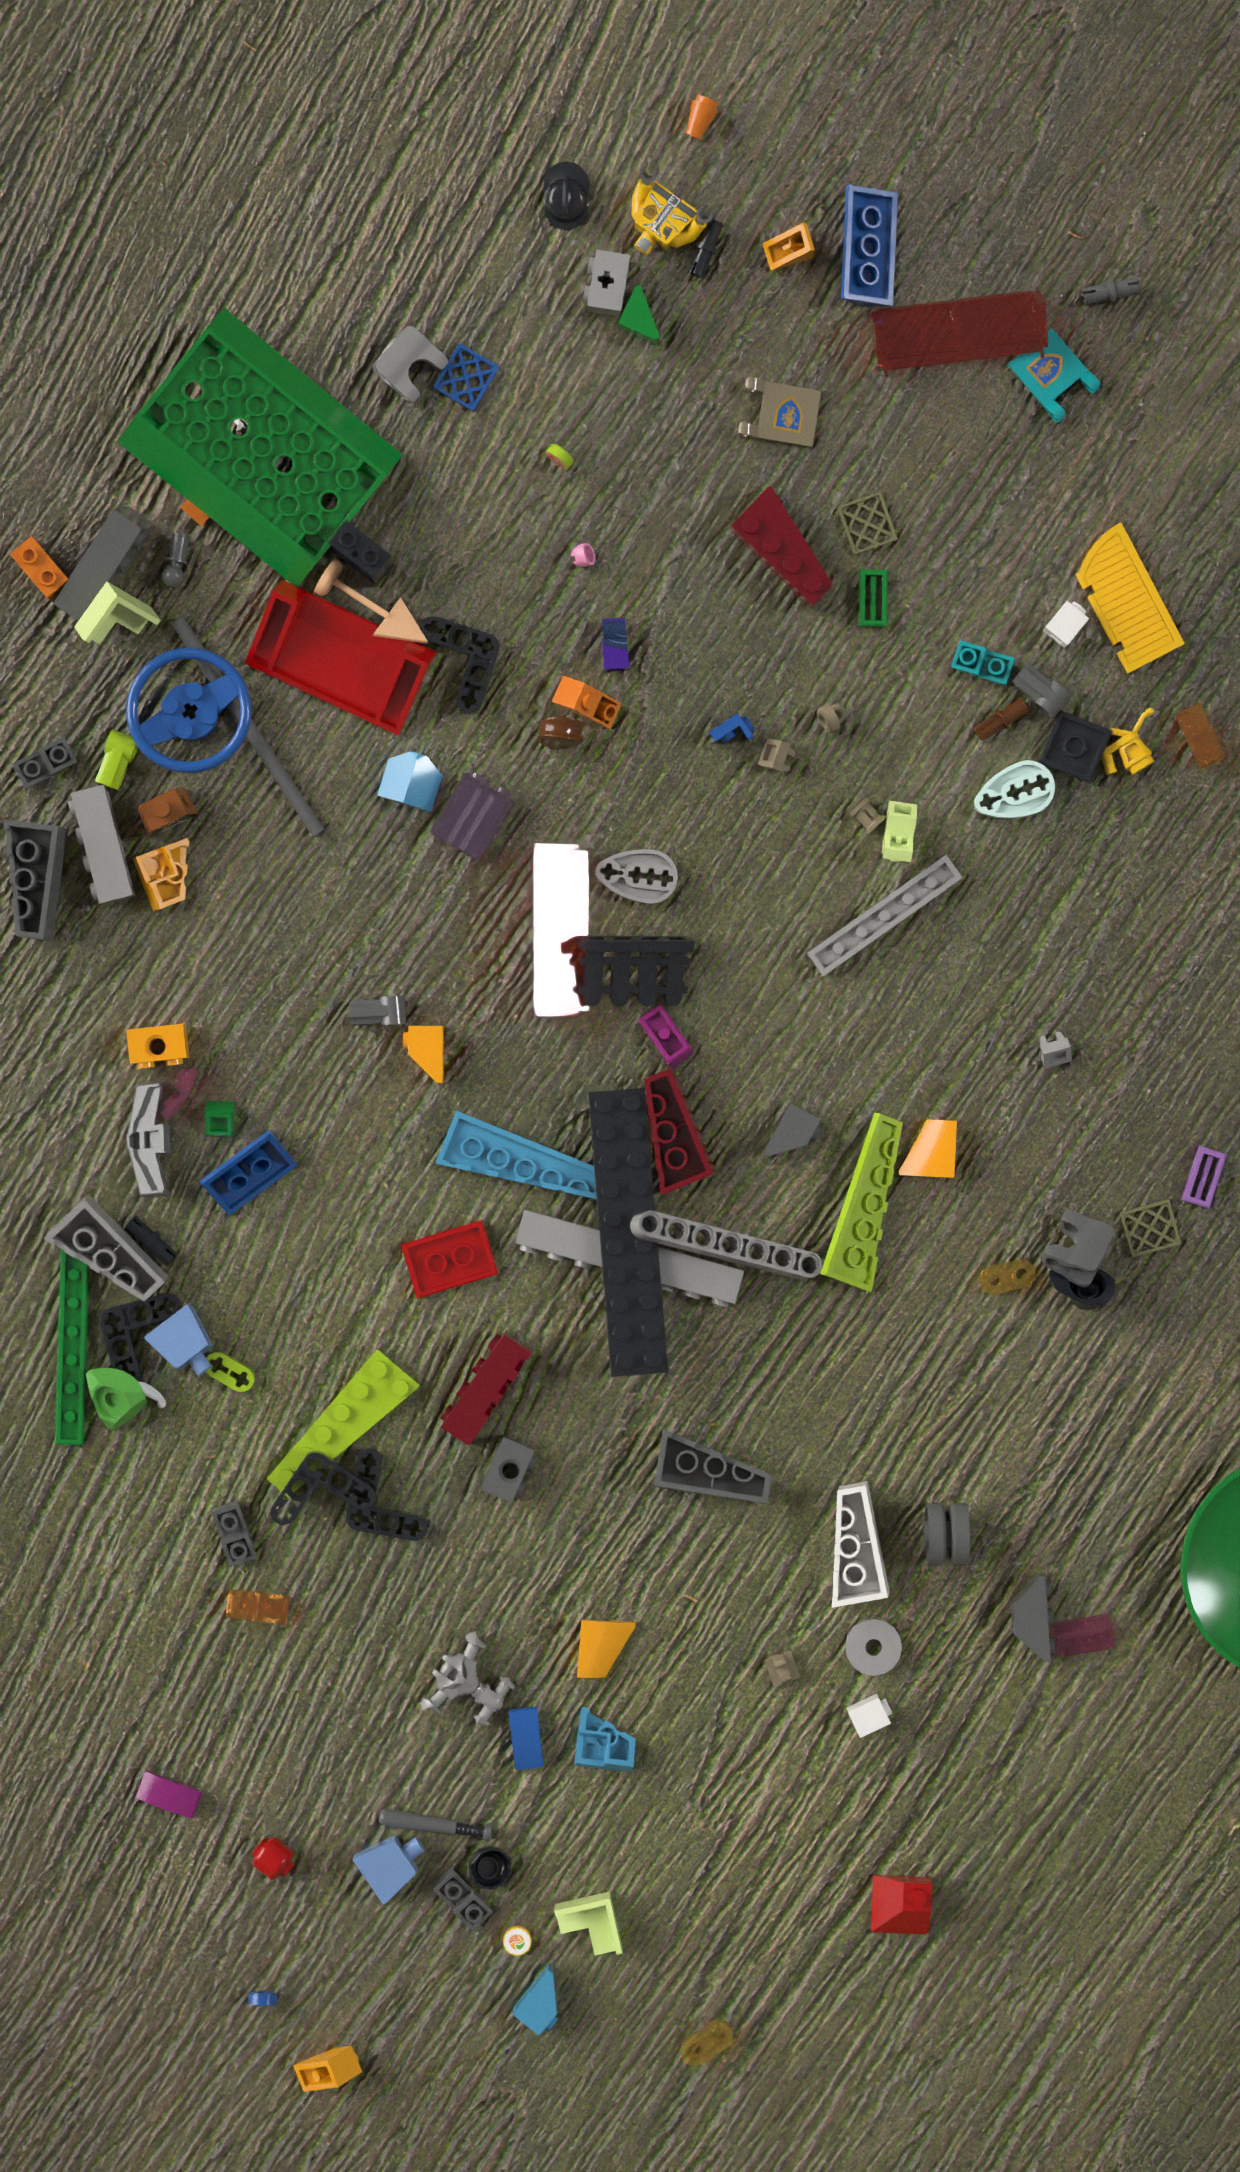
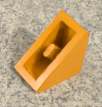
(789, 247)

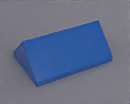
(249, 1172)

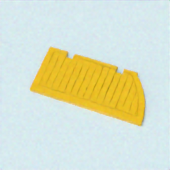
(1127, 600)

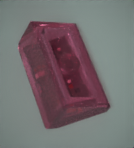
(1084, 1635)

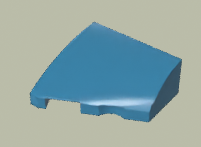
(602, 1745)

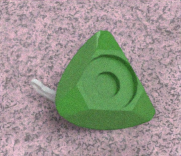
(119, 1395)

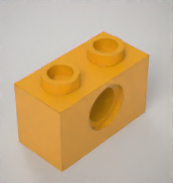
(140, 1043)

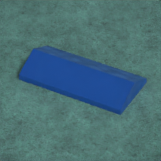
(869, 246)

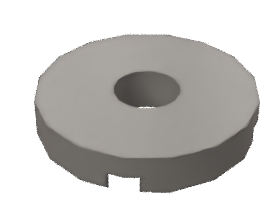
(873, 1663)

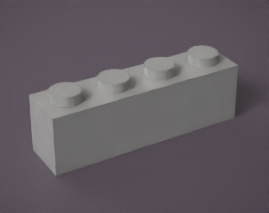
(102, 845)

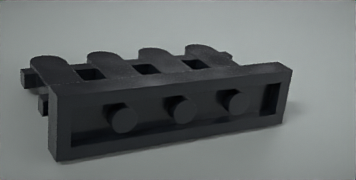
(620, 967)

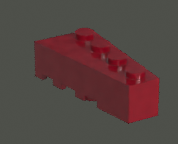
(675, 1134)

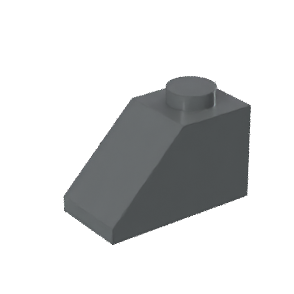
(793, 1131)

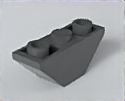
(1032, 1618)

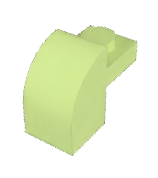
(899, 831)

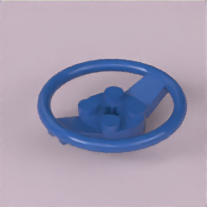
(172, 724)

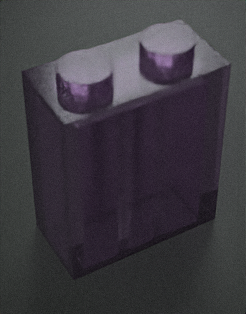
(472, 816)

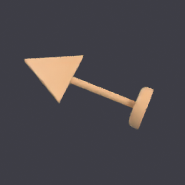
(397, 623)

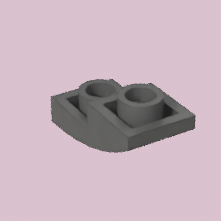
(44, 763)
(234, 1533)
(462, 1899)

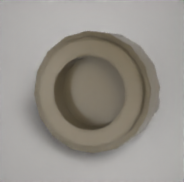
(828, 717)

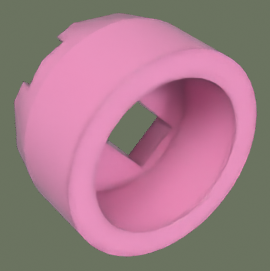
(583, 555)

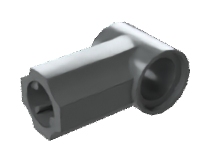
(1047, 694)
(382, 1011)

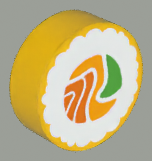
(517, 1940)

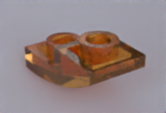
(1200, 735)
(257, 1606)

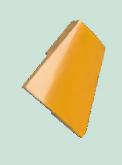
(164, 874)

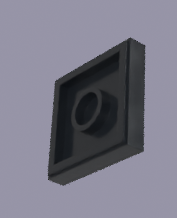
(1075, 746)

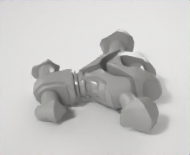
(460, 1678)

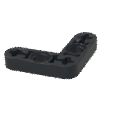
(476, 658)
(129, 1322)
(312, 1479)
(364, 1525)

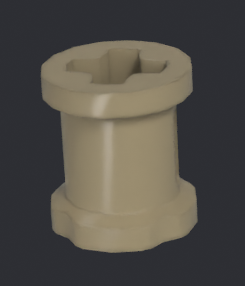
(870, 818)

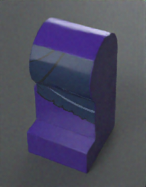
(614, 645)

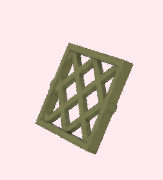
(874, 544)
(1171, 1222)

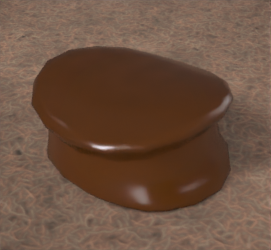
(560, 732)

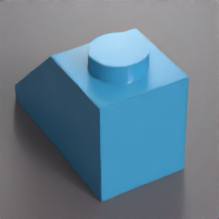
(539, 2003)

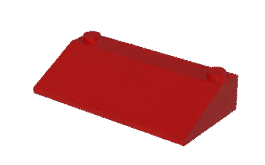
(338, 657)

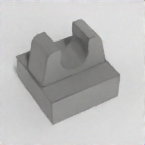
(1056, 1051)

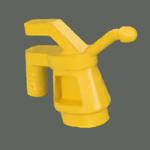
(1132, 750)

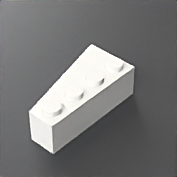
(858, 1555)

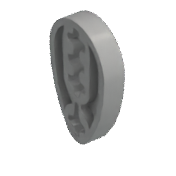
(641, 891)

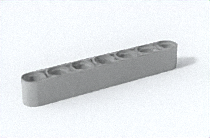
(713, 1245)

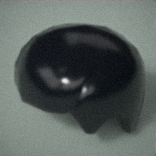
(490, 1867)

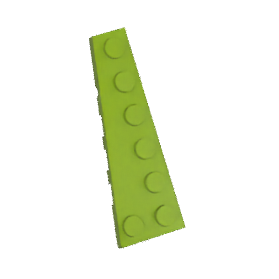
(858, 1229)
(358, 1407)

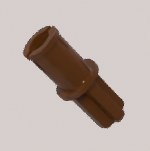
(1001, 719)

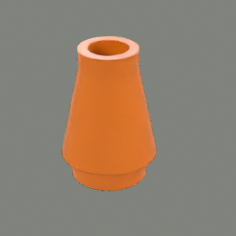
(701, 115)

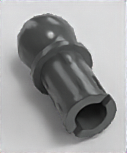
(173, 574)

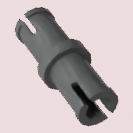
(1111, 290)

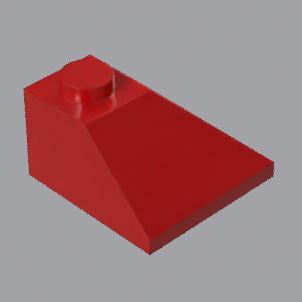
(901, 1904)

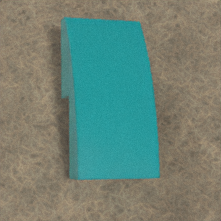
(983, 663)

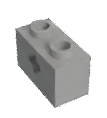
(615, 267)

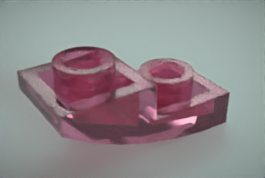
(186, 1084)

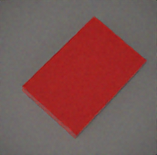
(449, 1259)

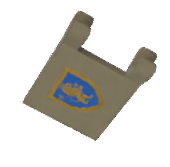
(785, 415)

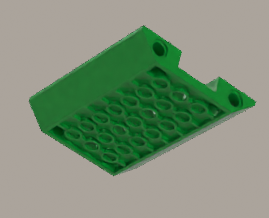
(237, 476)

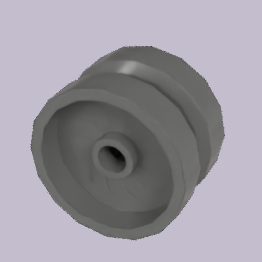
(944, 1534)

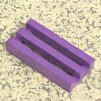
(1193, 1173)

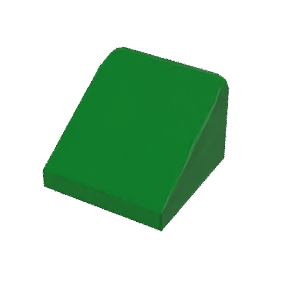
(219, 1118)

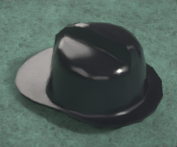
(566, 195)
(1086, 1298)

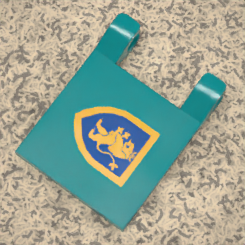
(1052, 374)

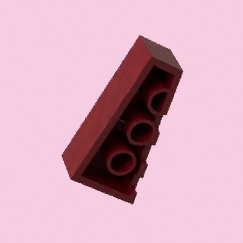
(779, 544)
(486, 1387)

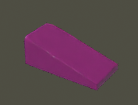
(666, 1036)

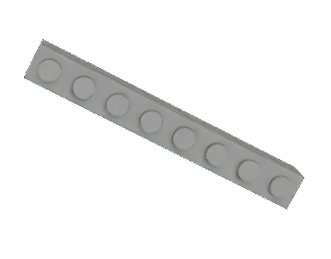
(582, 1243)

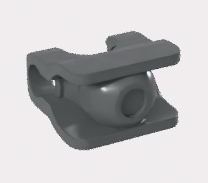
(1090, 1249)

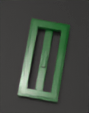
(884, 598)

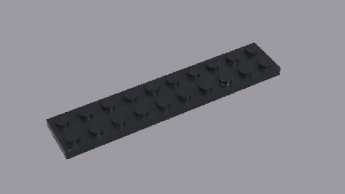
(628, 1262)

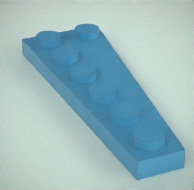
(501, 1154)

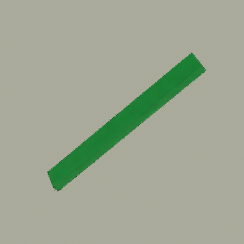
(72, 1351)

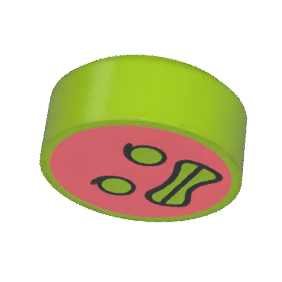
(559, 456)

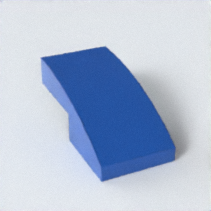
(526, 1738)

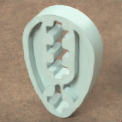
(1015, 775)

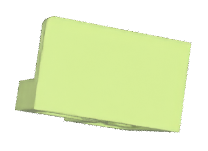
(113, 606)
(593, 1913)

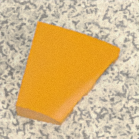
(932, 1151)
(601, 1645)

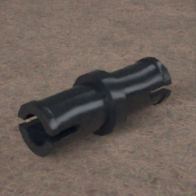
(705, 249)
(151, 1240)

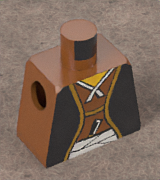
(166, 811)

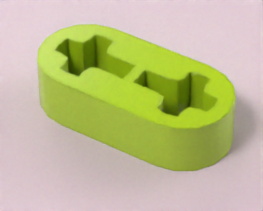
(233, 1365)

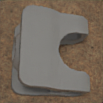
(400, 354)

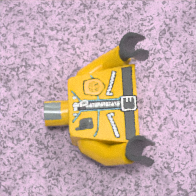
(664, 216)

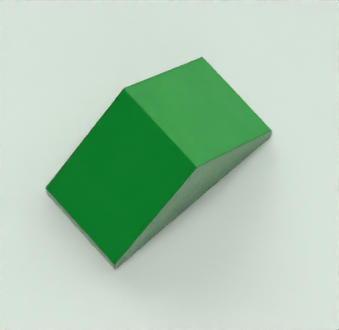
(638, 319)

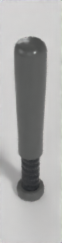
(426, 1823)

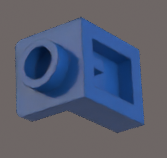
(727, 729)

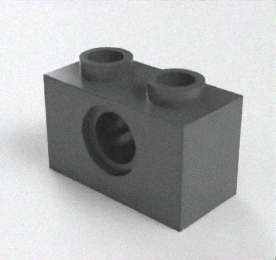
(496, 1481)

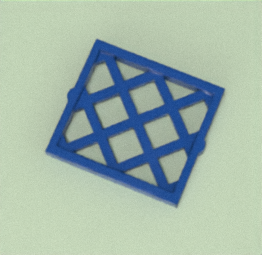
(477, 358)

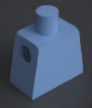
(183, 1340)
(388, 1865)

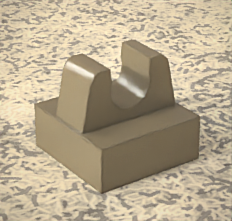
(774, 755)
(782, 1668)

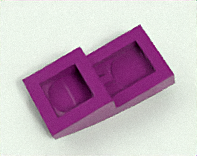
(169, 1794)

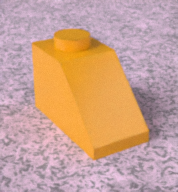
(426, 1048)
(328, 2069)

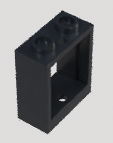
(361, 553)

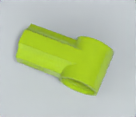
(119, 752)

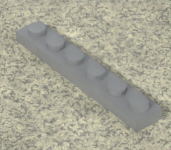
(884, 915)

